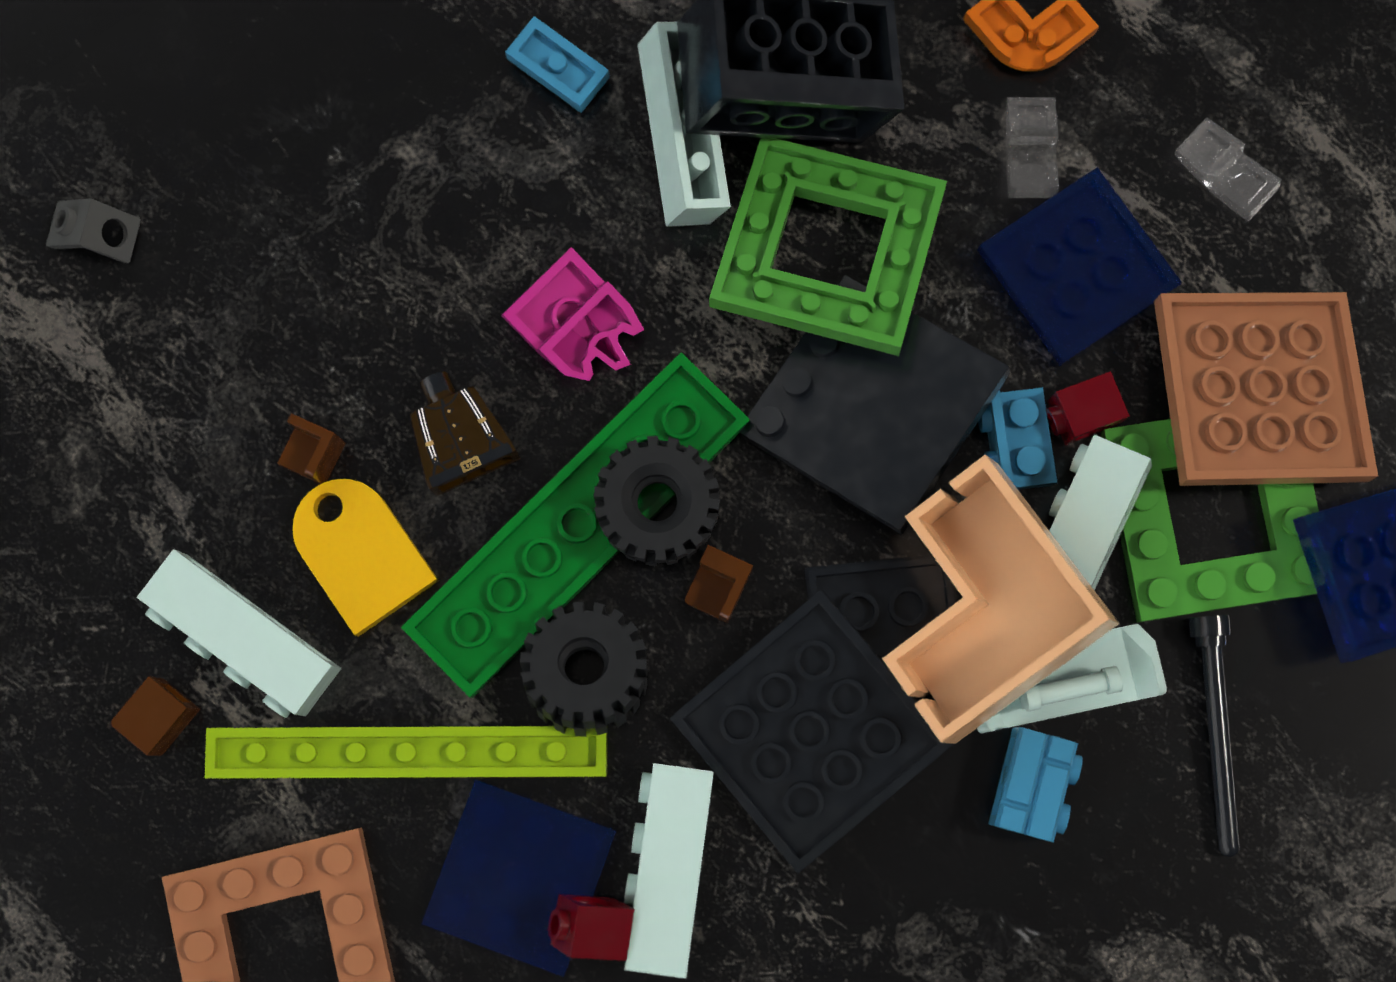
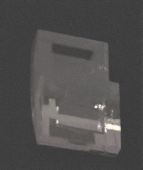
(1031, 147)
(1224, 169)

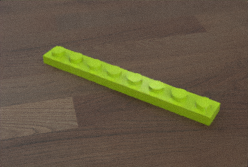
(403, 752)

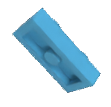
(557, 64)

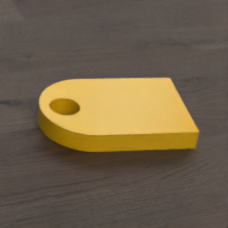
(361, 556)

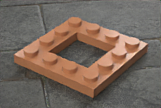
(331, 864)

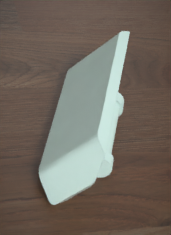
(1107, 673)

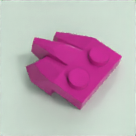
(574, 318)

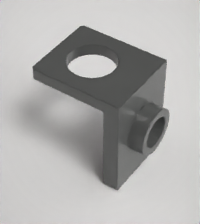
(81, 223)

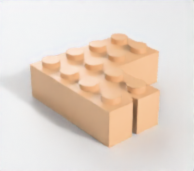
(1019, 608)

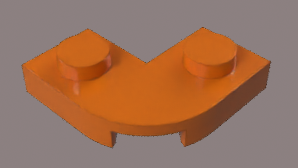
(1030, 42)

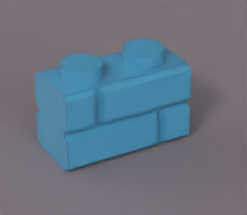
(1035, 784)

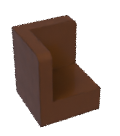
(311, 450)
(718, 584)
(154, 716)

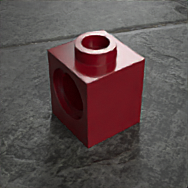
(1086, 408)
(591, 927)

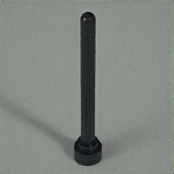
(1211, 635)

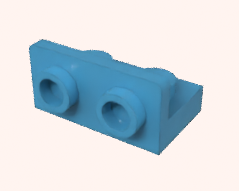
(1020, 437)

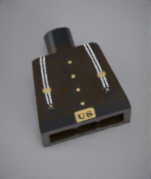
(457, 436)

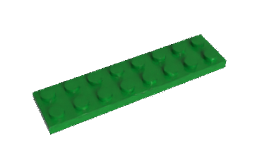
(555, 539)

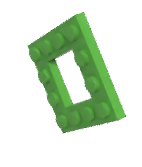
(867, 318)
(1153, 567)

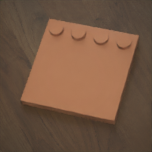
(1264, 388)

